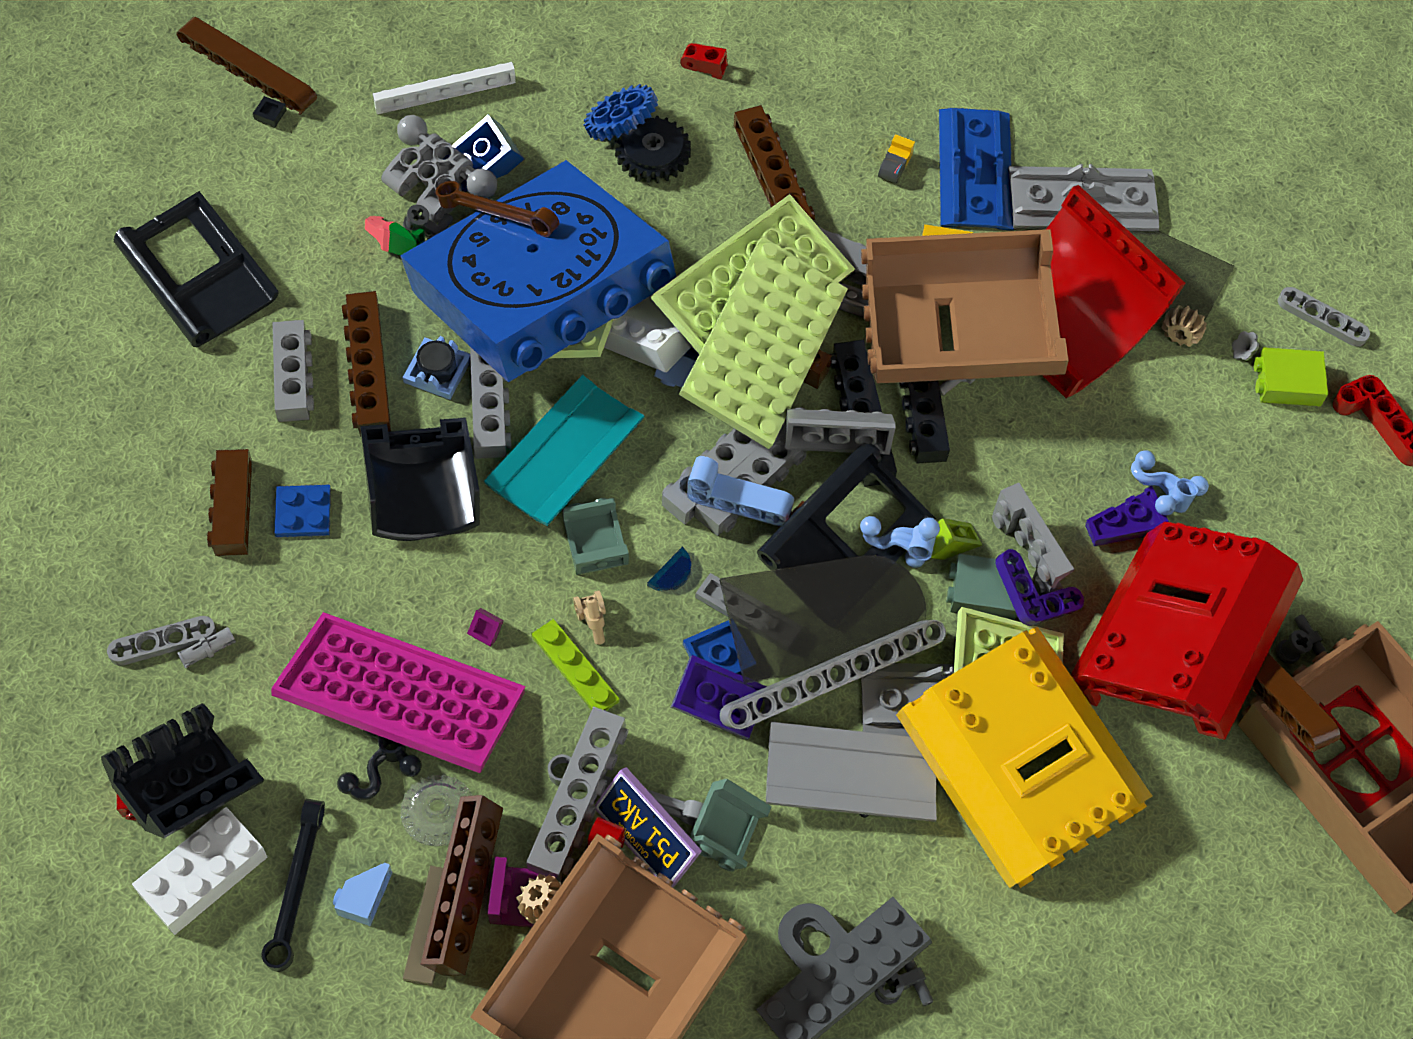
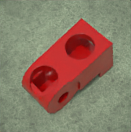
(705, 59)

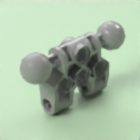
(402, 176)

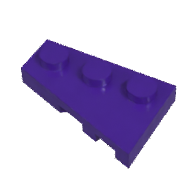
(1127, 521)

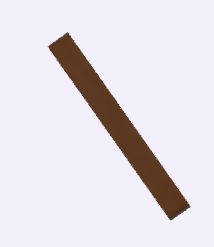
(1287, 698)

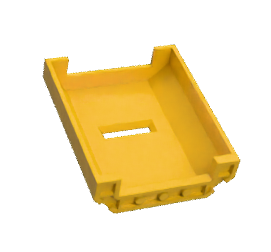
(999, 718)

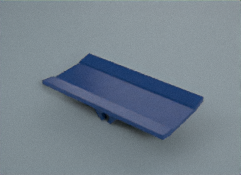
(975, 168)

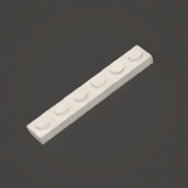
(444, 88)

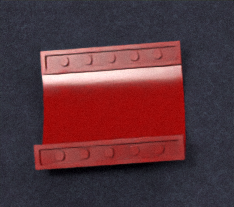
(1104, 289)

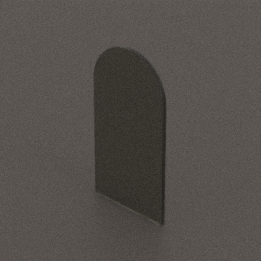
(817, 612)

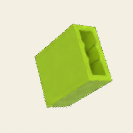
(1291, 376)

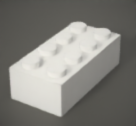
(200, 870)

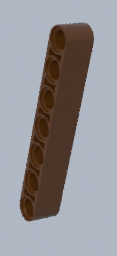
(247, 64)

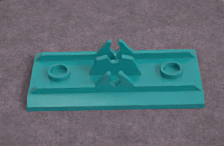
(563, 451)

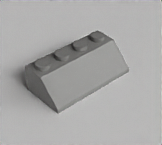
(837, 430)

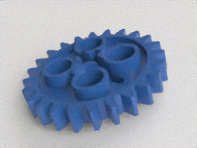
(620, 112)

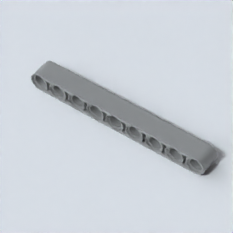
(821, 673)

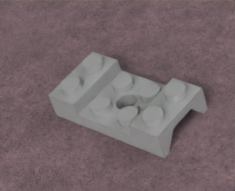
(1018, 514)

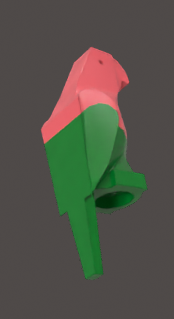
(393, 236)

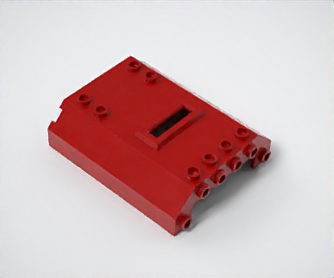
(1186, 651)

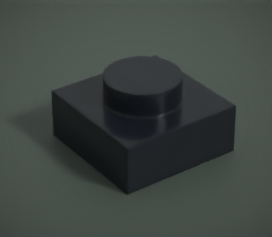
(269, 111)

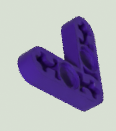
(1035, 602)

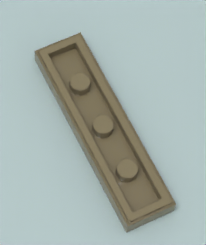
(414, 971)

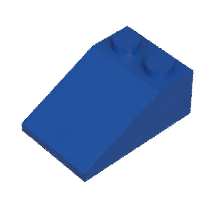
(489, 148)

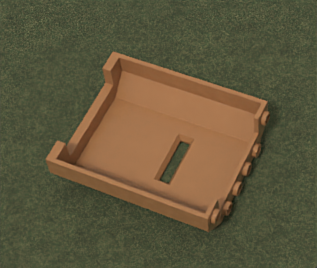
(996, 298)
(566, 992)

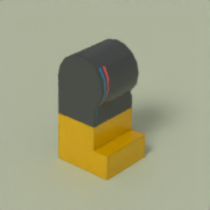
(896, 158)

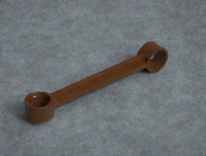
(543, 221)

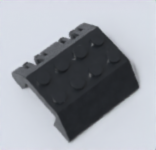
(178, 774)

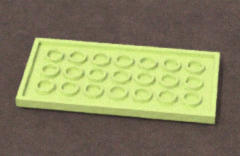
(701, 291)
(764, 342)

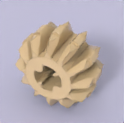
(1184, 325)
(537, 896)

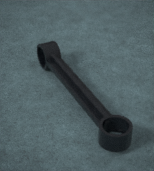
(310, 822)

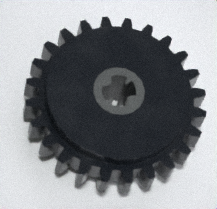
(653, 150)

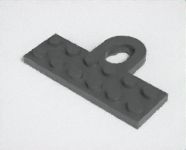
(842, 975)

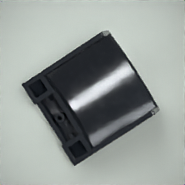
(421, 481)

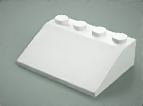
(647, 336)

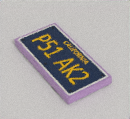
(648, 827)

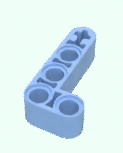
(737, 495)

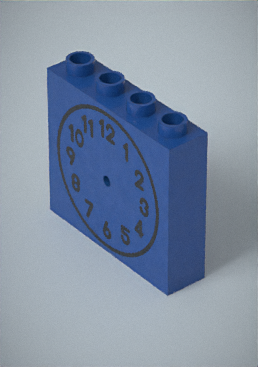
(533, 294)

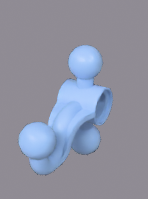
(1178, 491)
(917, 540)

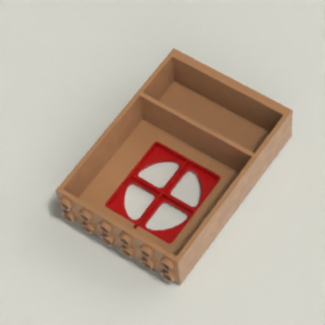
(1370, 828)

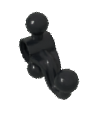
(409, 766)

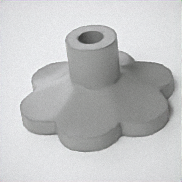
(1245, 345)

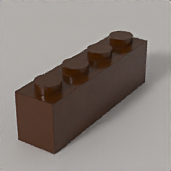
(230, 502)

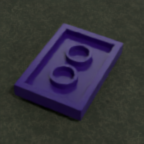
(709, 688)

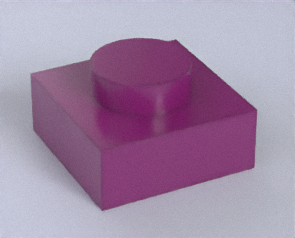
(485, 627)

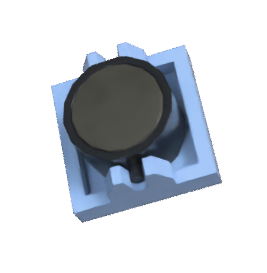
(437, 367)

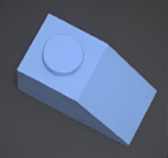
(362, 894)

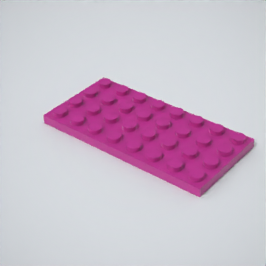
(399, 692)

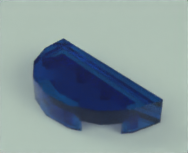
(673, 573)

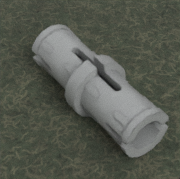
(206, 647)

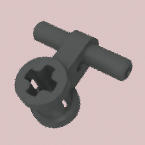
(423, 221)
(1300, 642)
(913, 977)

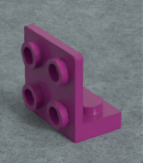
(504, 890)

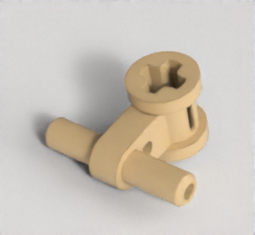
(592, 610)

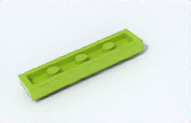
(574, 666)

